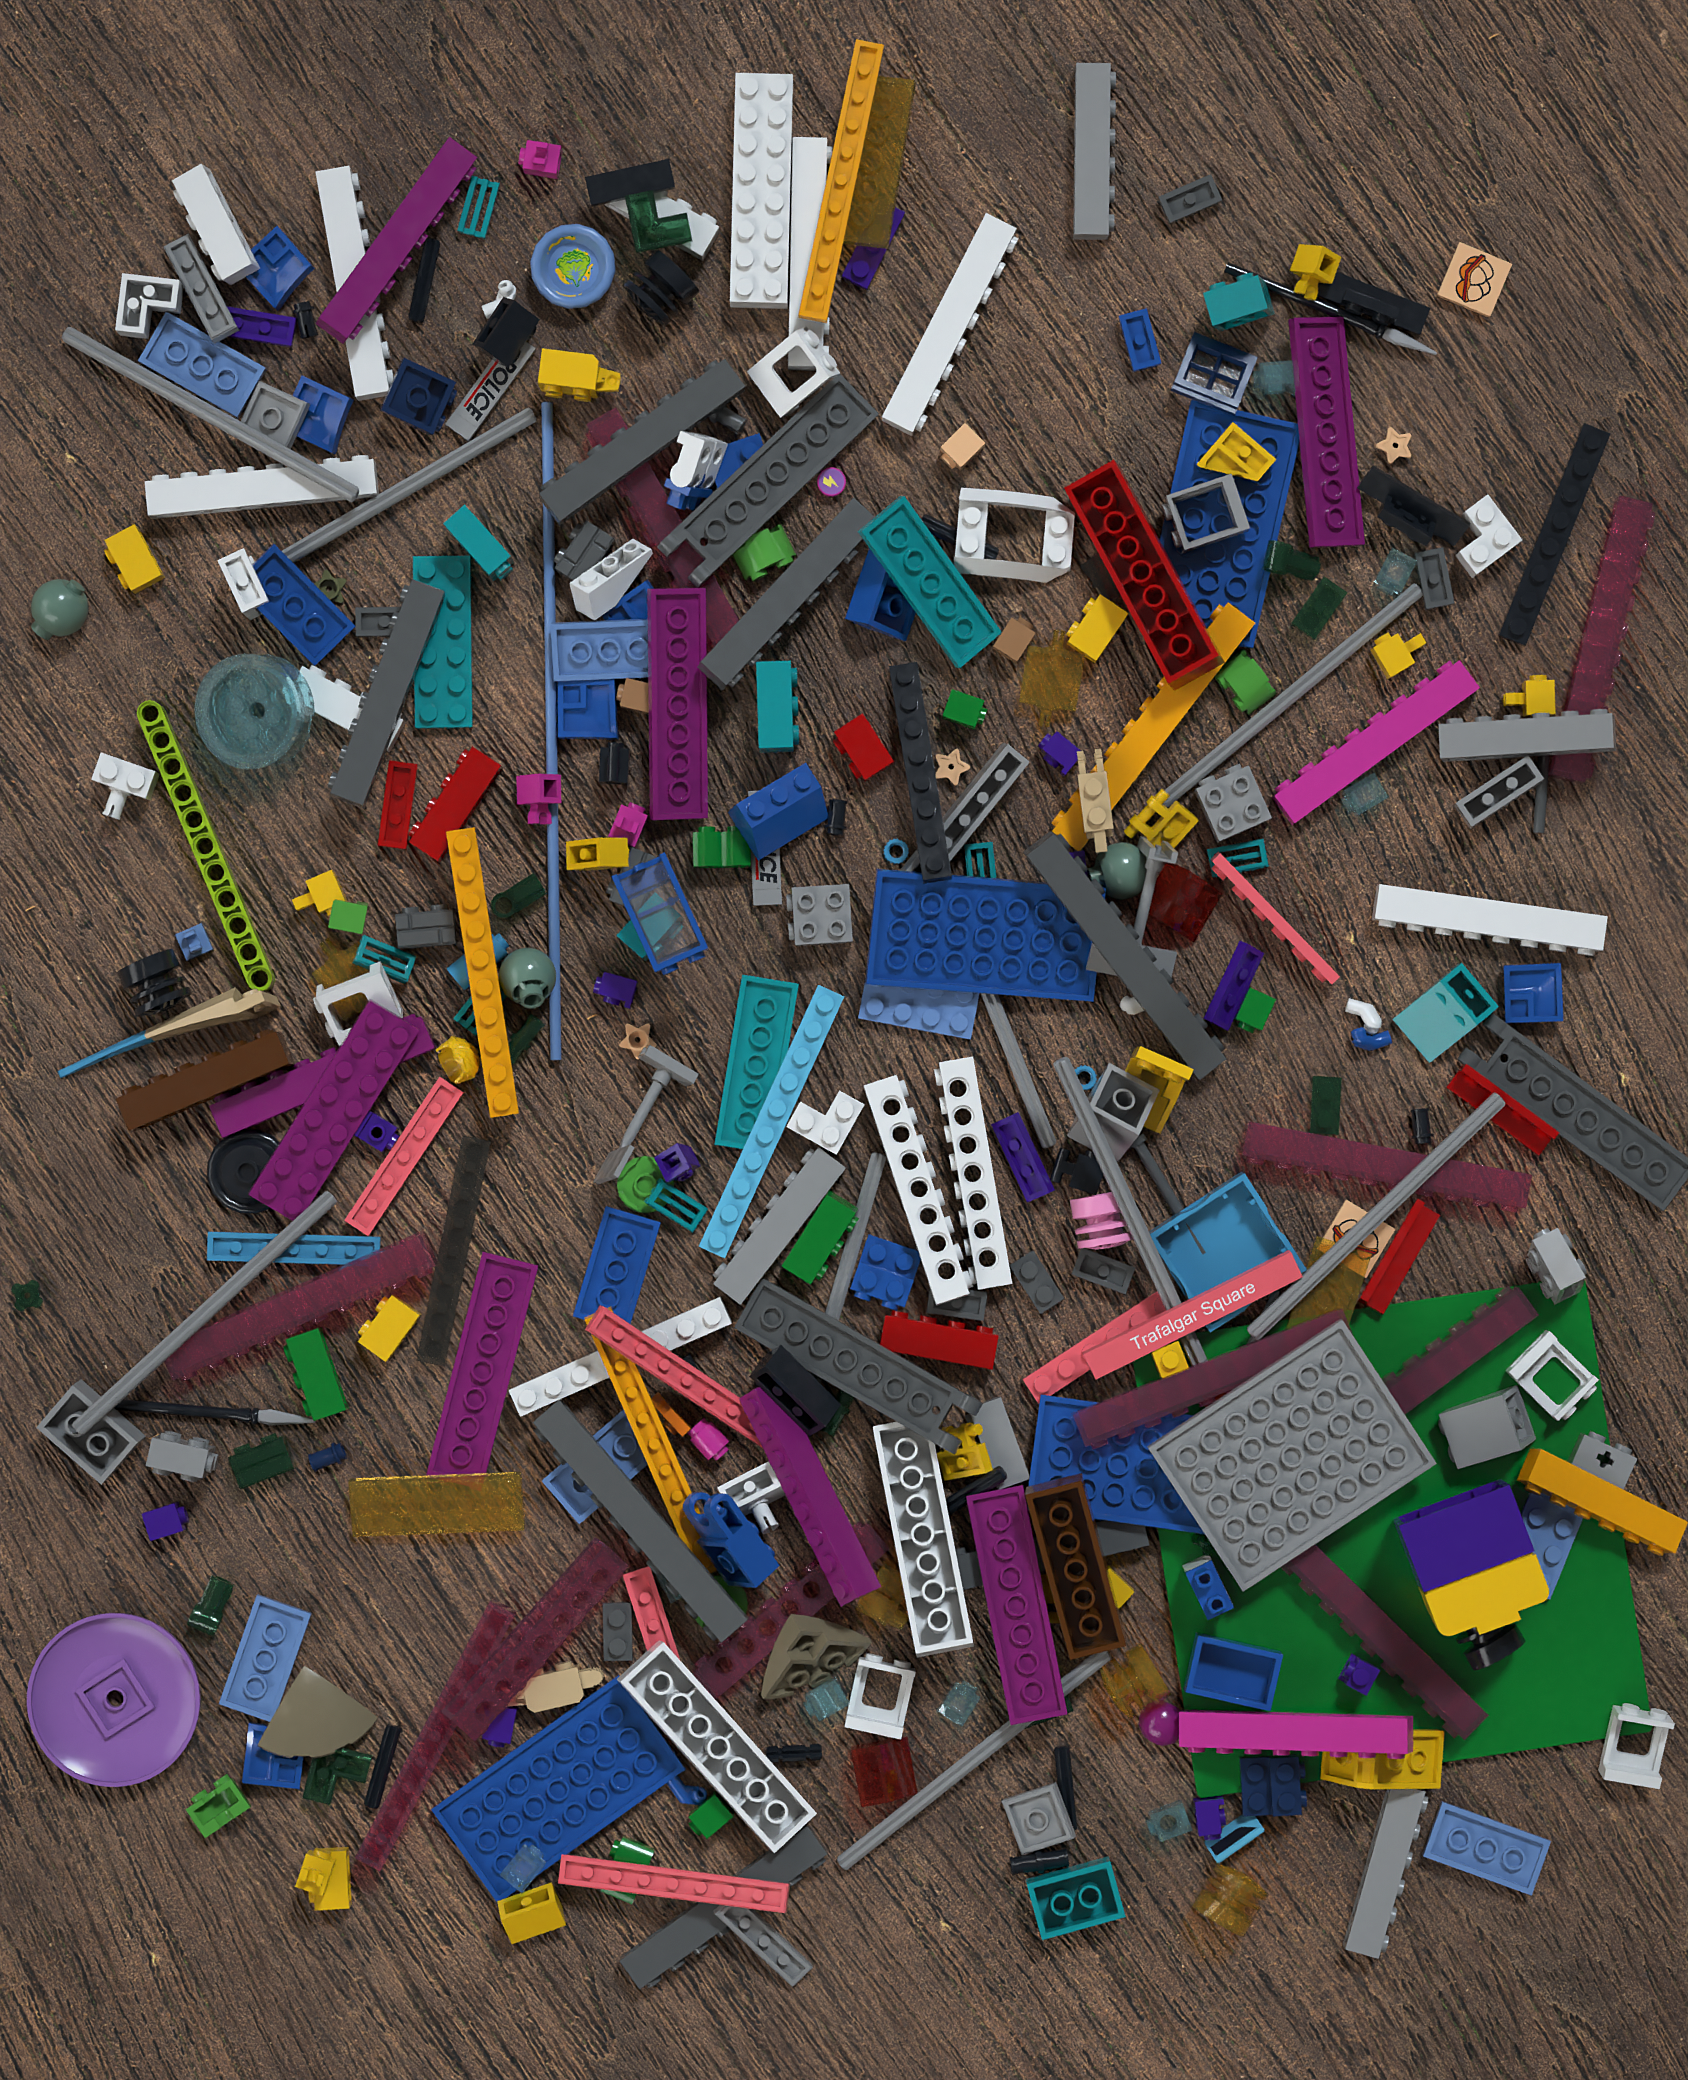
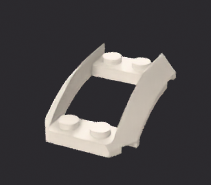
(973, 529)

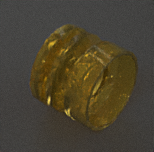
(1134, 1681)
(1230, 1899)

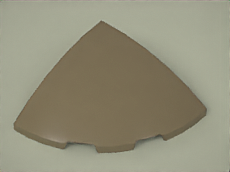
(807, 1653)
(315, 1719)

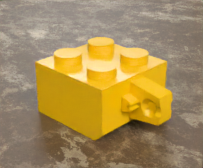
(574, 375)

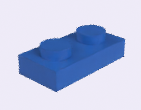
(1139, 340)

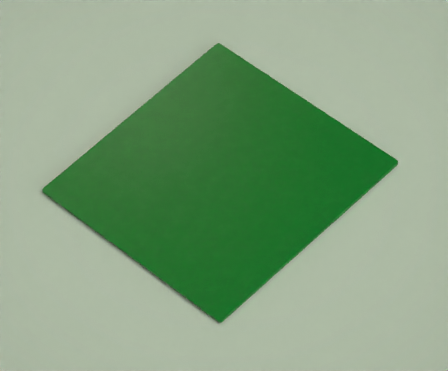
(1578, 1644)

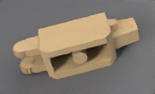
(1095, 801)
(557, 1687)

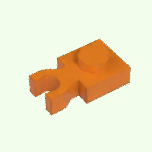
(674, 1421)

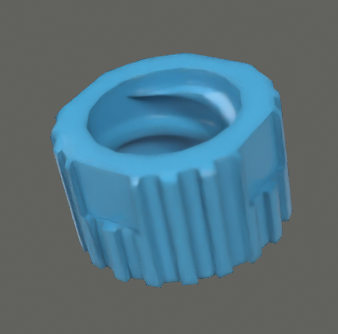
(903, 845)
(1092, 1076)

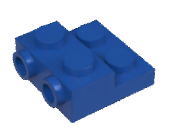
(885, 1272)

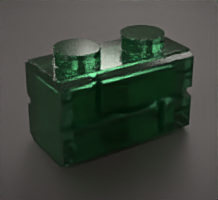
(262, 1461)

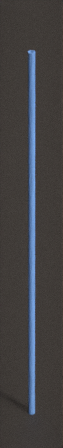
(551, 735)

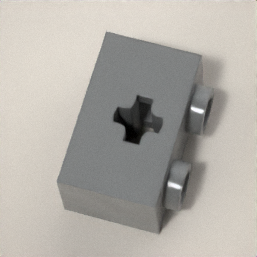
(1619, 1464)

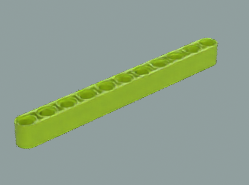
(196, 835)

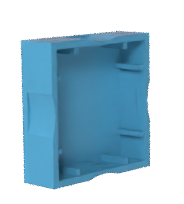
(1233, 1232)

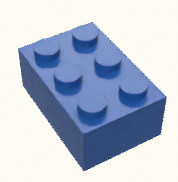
(1233, 1671)

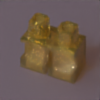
(881, 1606)

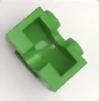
(764, 551)
(1246, 682)
(218, 1806)

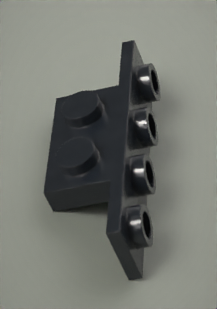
(1375, 302)
(1411, 510)

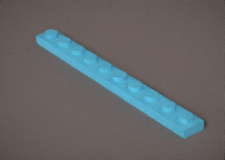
(771, 1121)

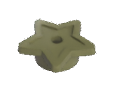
(335, 583)

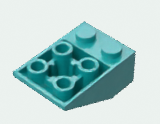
(1445, 1012)

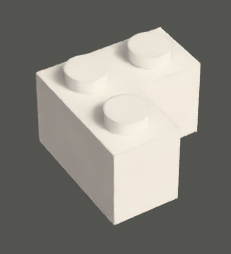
(140, 297)
(1493, 535)
(827, 1129)

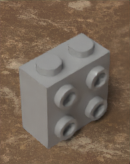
(1232, 802)
(820, 915)
(1555, 1264)
(190, 1458)

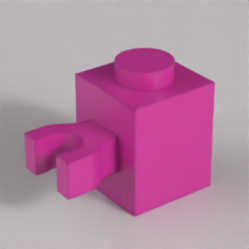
(541, 159)
(539, 792)
(629, 824)

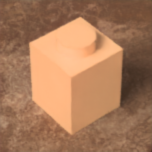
(961, 447)

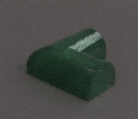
(654, 232)
(325, 1771)

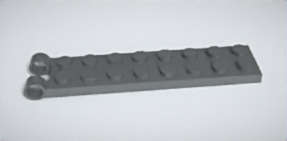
(772, 476)
(1582, 1115)
(854, 1363)

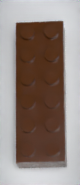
(205, 1081)
(1075, 1566)

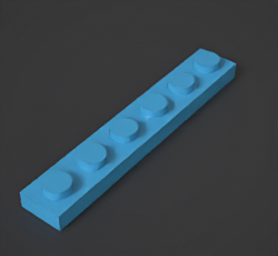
(306, 1249)

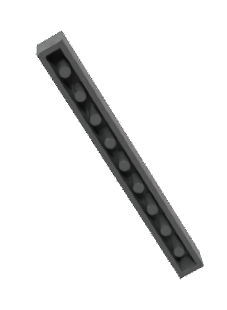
(1124, 954)
(640, 1520)

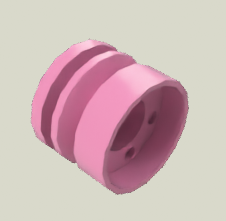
(1102, 1221)

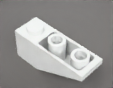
(608, 580)

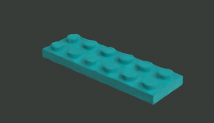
(929, 581)
(445, 672)
(755, 1054)

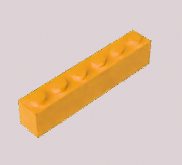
(1602, 1501)

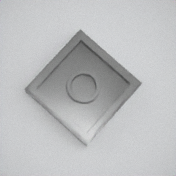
(275, 414)
(1038, 1818)

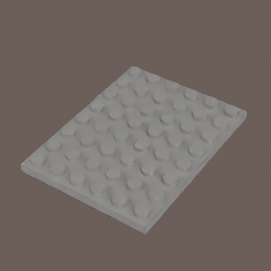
(1291, 1454)

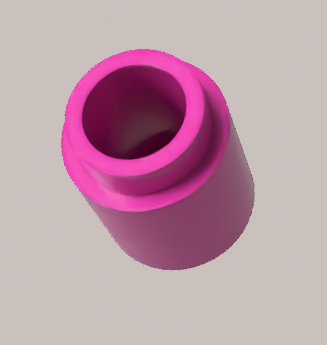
(708, 1439)

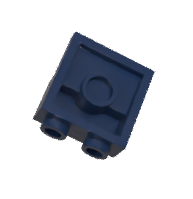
(419, 397)
(1272, 1785)

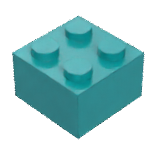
(1238, 302)

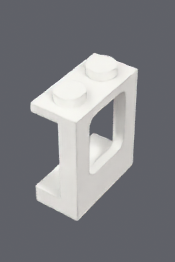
(773, 387)
(244, 582)
(375, 987)
(1535, 1358)
(876, 1719)
(1629, 1767)

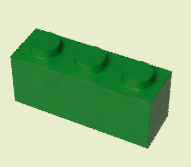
(821, 1238)
(315, 1374)

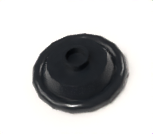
(236, 1166)

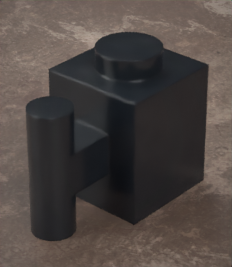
(614, 764)
(1085, 1173)

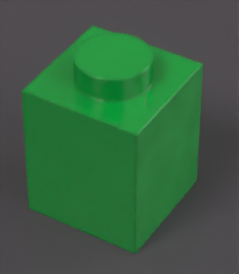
(964, 709)
(1254, 1010)
(710, 1816)

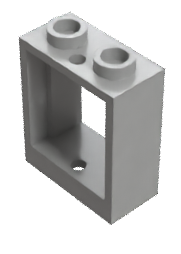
(1233, 503)

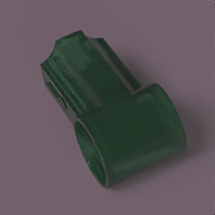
(1284, 560)
(520, 895)
(208, 1612)

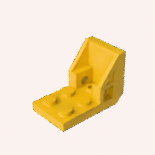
(1162, 1074)
(1416, 1771)

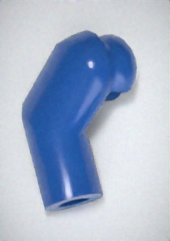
(1369, 1042)
(687, 1794)

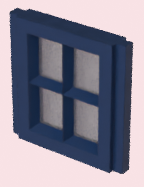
(1214, 373)

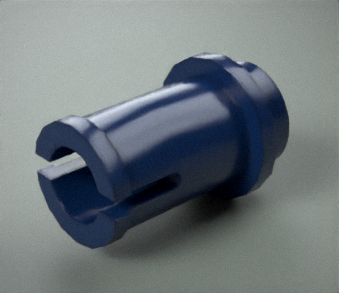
(327, 1456)

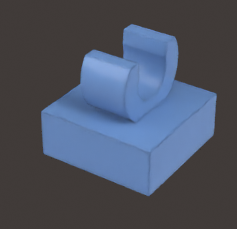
(194, 942)

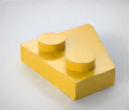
(1237, 455)

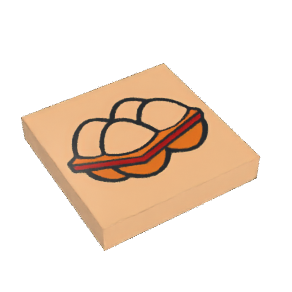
(1474, 279)
(1346, 1218)

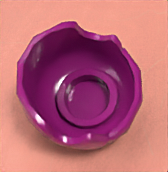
(1160, 1723)

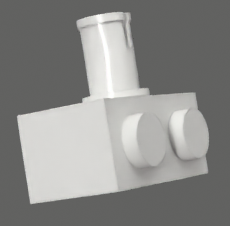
(123, 780)
(754, 1492)

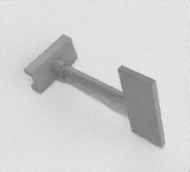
(1154, 864)
(665, 1070)

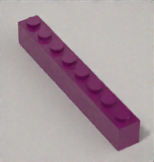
(396, 240)
(291, 1089)
(811, 1498)

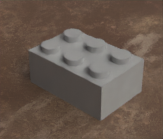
(103, 1446)

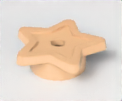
(1387, 445)
(954, 759)
(633, 1032)

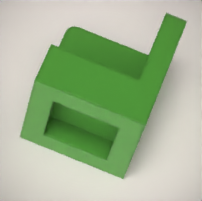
(348, 916)

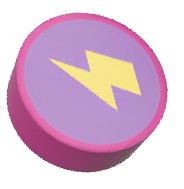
(831, 482)

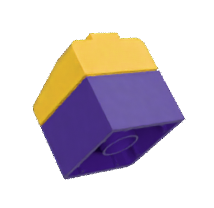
(1473, 1559)

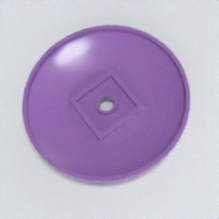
(72, 1707)

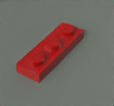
(397, 805)

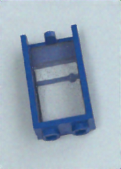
(661, 914)

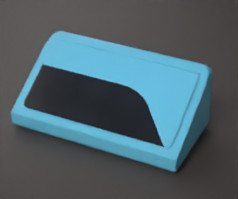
(1234, 1837)

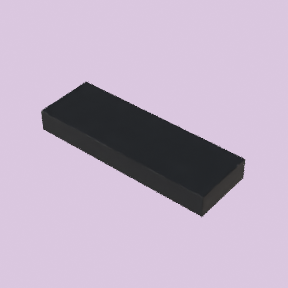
(616, 184)

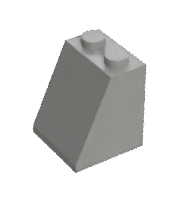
(1121, 1108)
(1487, 1427)

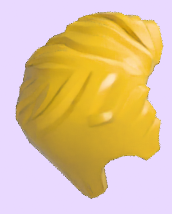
(459, 1059)

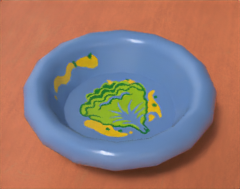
(572, 266)

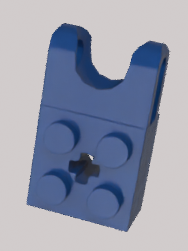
(730, 1540)

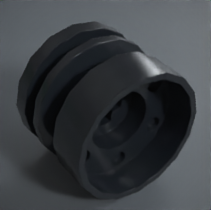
(661, 288)
(154, 982)
(1491, 1645)

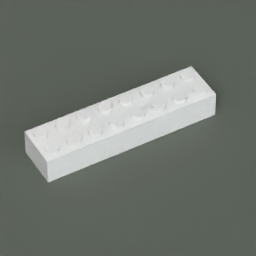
(761, 190)
(923, 1540)
(716, 1746)

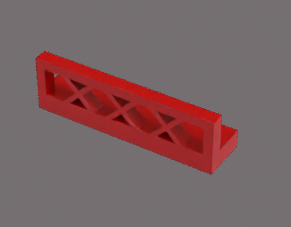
(1512, 1118)
(1399, 1257)

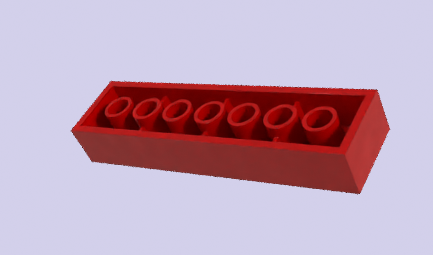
(1144, 575)

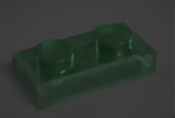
(1318, 608)
(1325, 1105)

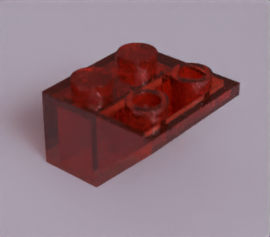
(1182, 901)
(883, 1771)

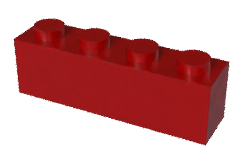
(456, 802)
(939, 1341)

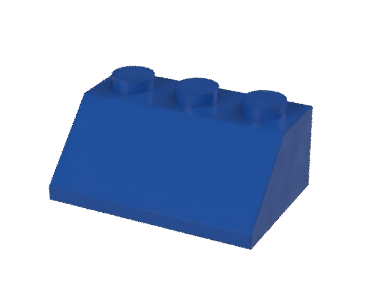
(879, 602)
(780, 811)

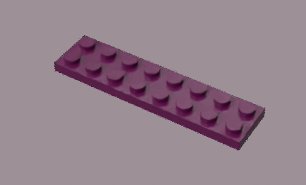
(1326, 432)
(677, 703)
(333, 1110)
(483, 1366)
(1016, 1605)

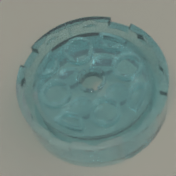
(227, 708)

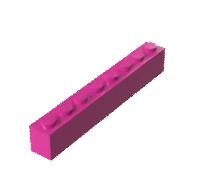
(1375, 742)
(1296, 1732)

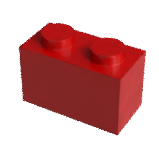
(863, 748)

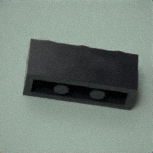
(795, 1390)

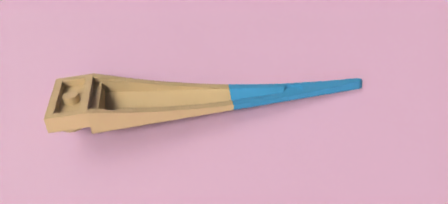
(220, 1010)

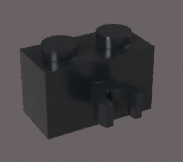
(506, 332)

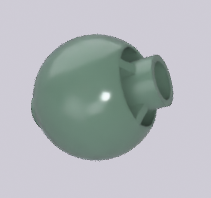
(59, 608)
(1120, 870)
(527, 977)

